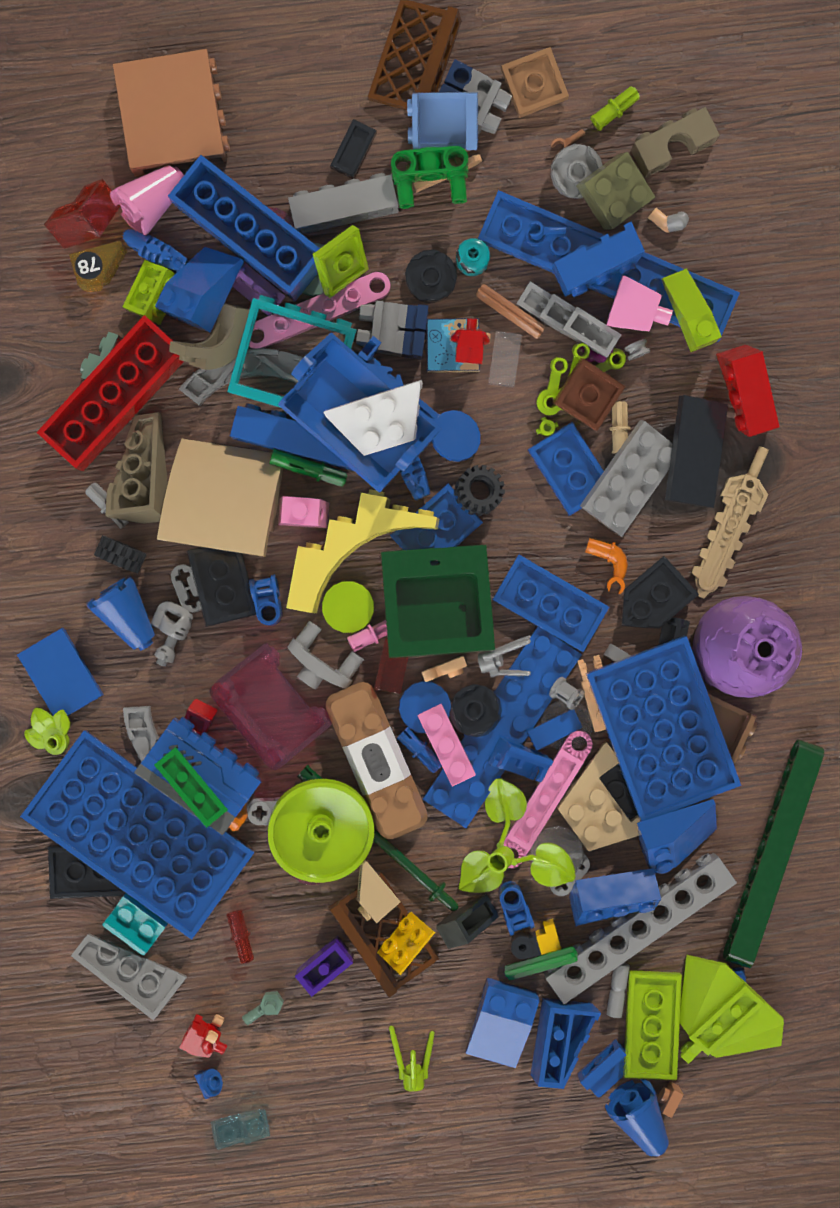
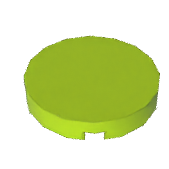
(348, 607)

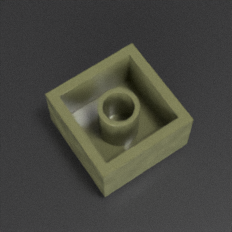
(615, 191)

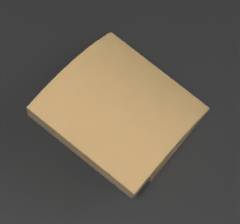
(220, 498)

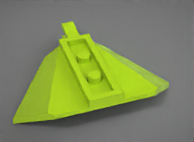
(724, 1012)

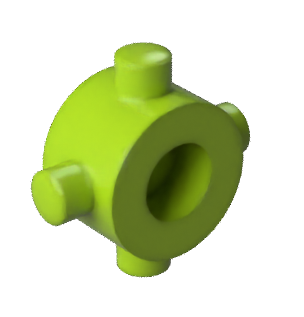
(547, 427)

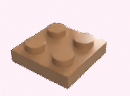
(534, 82)

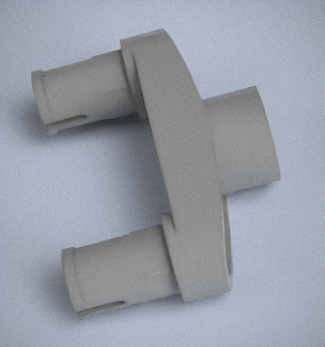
(314, 668)

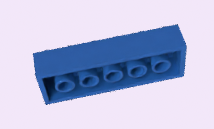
(246, 227)

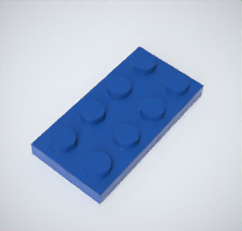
(550, 603)

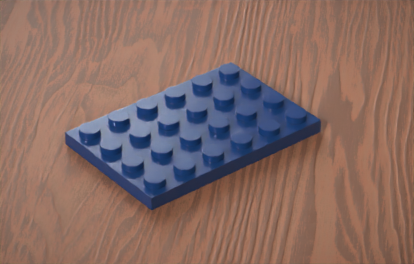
(663, 729)

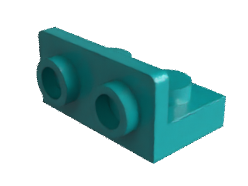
(135, 924)

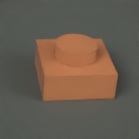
(669, 1099)

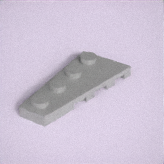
(131, 975)

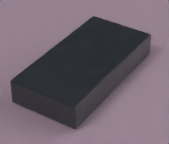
(353, 149)

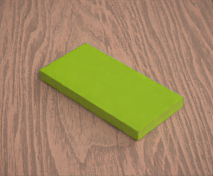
(652, 1025)

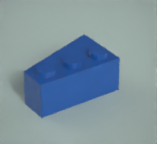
(599, 261)
(614, 896)
(559, 1040)

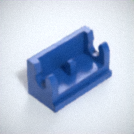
(520, 759)

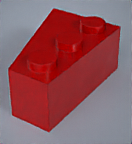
(749, 389)

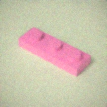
(446, 745)

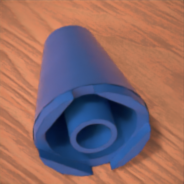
(124, 613)
(639, 1116)

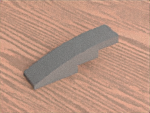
(568, 320)

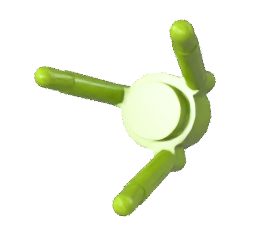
(413, 1075)

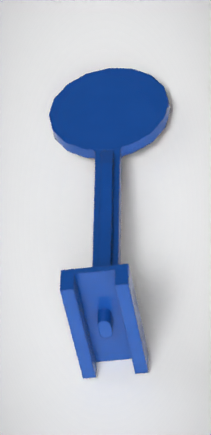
(459, 432)

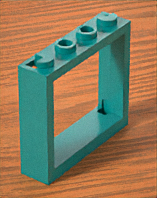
(289, 311)

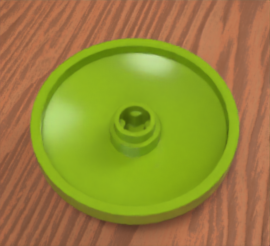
(320, 830)

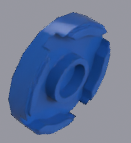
(420, 698)

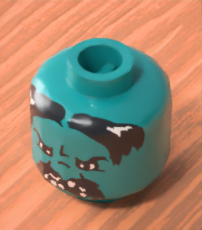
(472, 266)

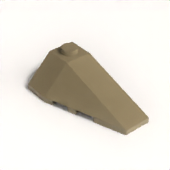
(141, 474)

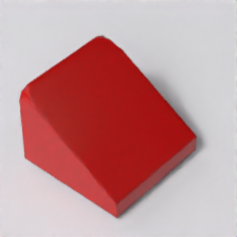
(201, 716)

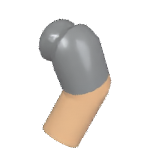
(669, 223)

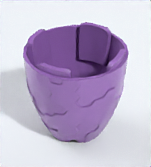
(729, 642)

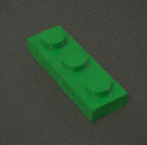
(191, 787)

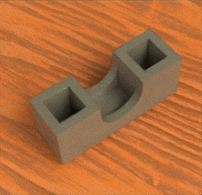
(693, 130)

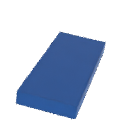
(554, 729)

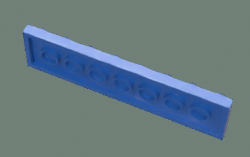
(522, 704)

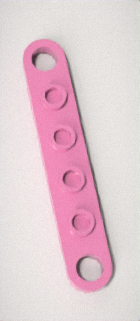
(349, 299)
(547, 795)

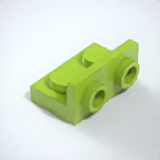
(147, 291)

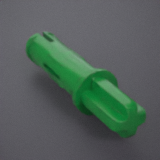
(308, 467)

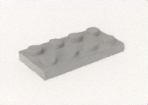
(629, 478)

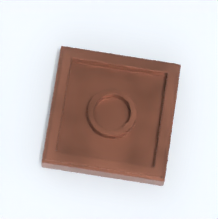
(588, 394)

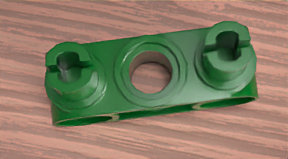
(430, 165)

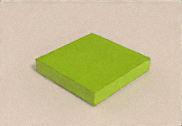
(341, 261)

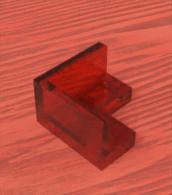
(84, 217)

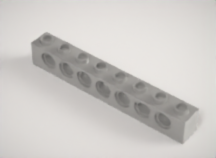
(654, 927)

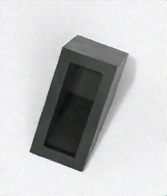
(467, 922)

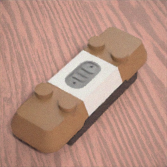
(376, 760)

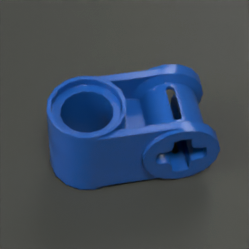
(266, 598)
(516, 911)

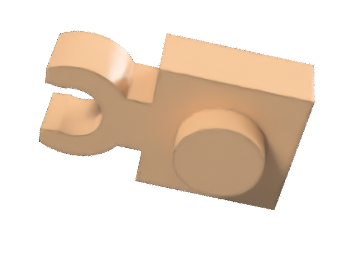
(452, 668)

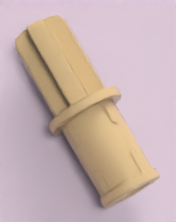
(619, 425)

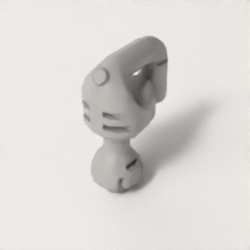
(174, 630)

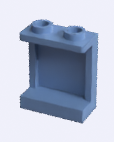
(443, 120)

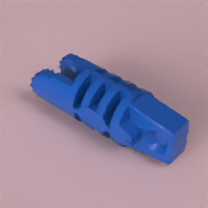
(155, 250)
(416, 480)

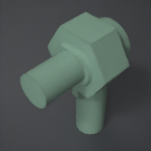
(269, 1005)

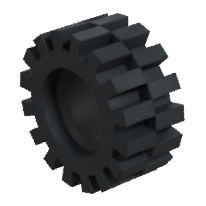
(490, 480)
(120, 554)

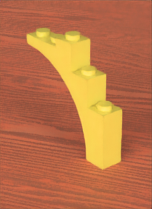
(374, 518)

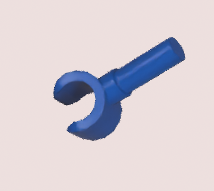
(545, 230)

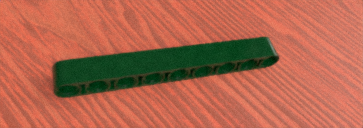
(773, 853)

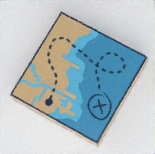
(441, 350)

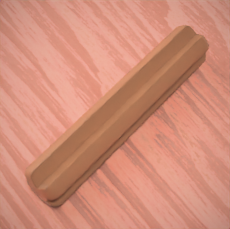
(510, 311)

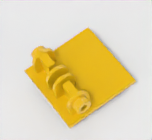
(405, 942)

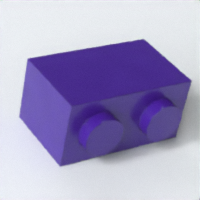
(324, 966)

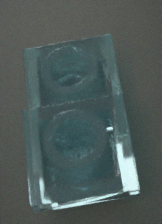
(240, 1128)

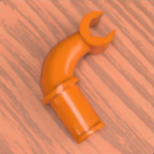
(612, 554)

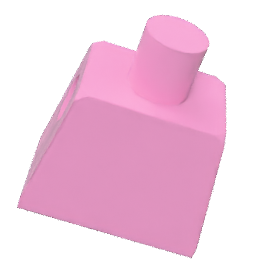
(637, 307)
(303, 512)

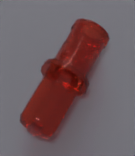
(240, 935)

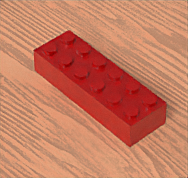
(111, 395)

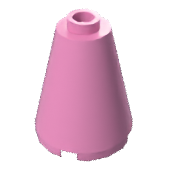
(146, 198)

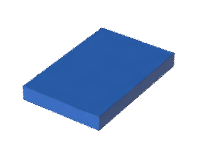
(567, 466)
(452, 527)
(60, 673)

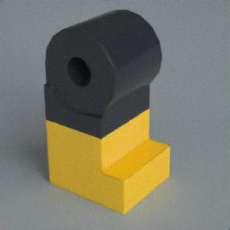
(535, 943)

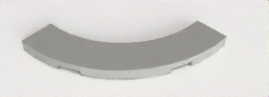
(257, 363)
(140, 729)

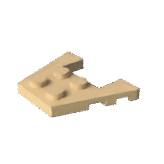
(593, 810)

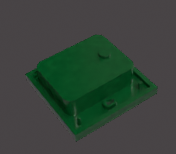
(439, 605)

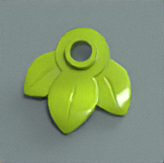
(47, 727)

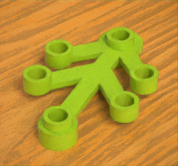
(553, 385)

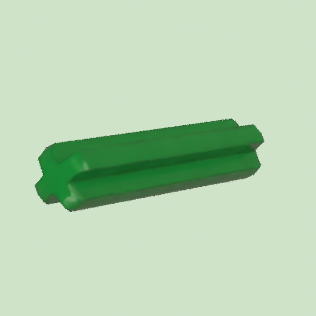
(541, 963)

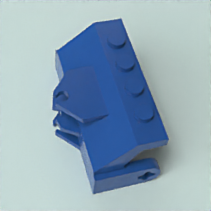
(337, 376)

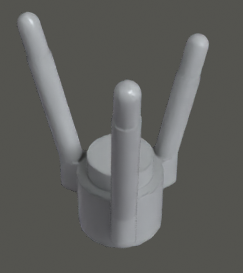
(491, 660)

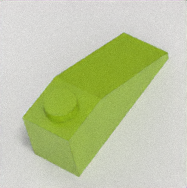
(691, 310)

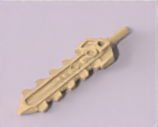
(742, 497)

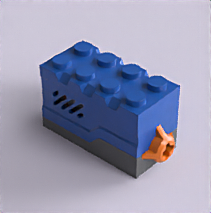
(218, 769)

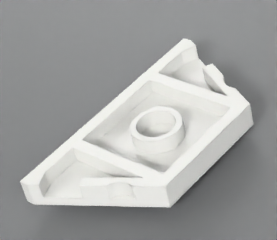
(379, 419)

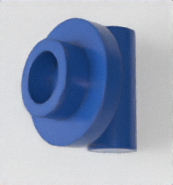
(209, 1082)

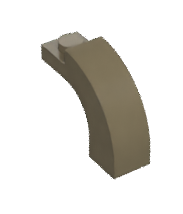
(221, 345)

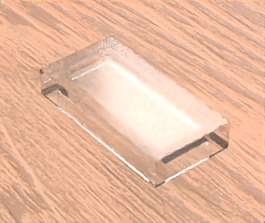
(505, 359)

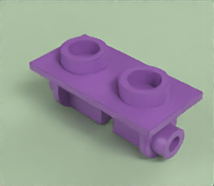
(253, 285)

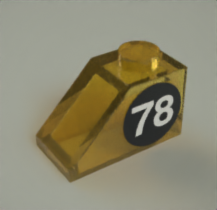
(97, 265)

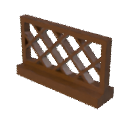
(437, 56)
(368, 951)

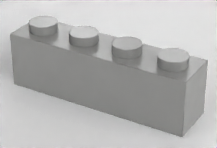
(343, 204)

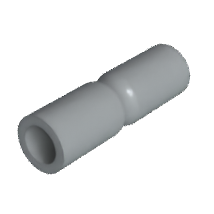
(617, 991)

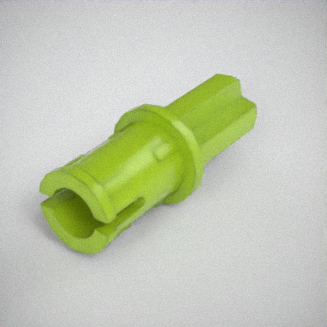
(615, 108)

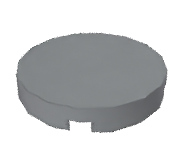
(573, 166)

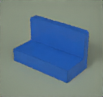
(604, 1069)

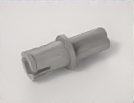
(99, 496)

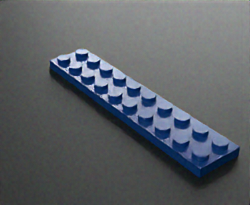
(510, 232)

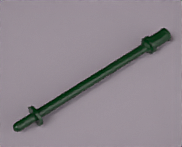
(435, 890)

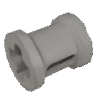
(566, 693)

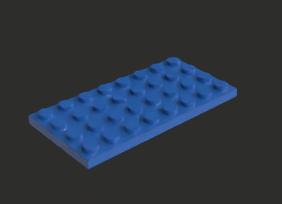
(136, 835)

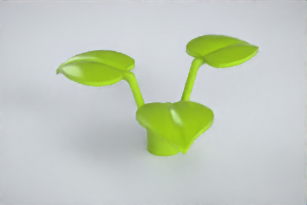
(484, 871)

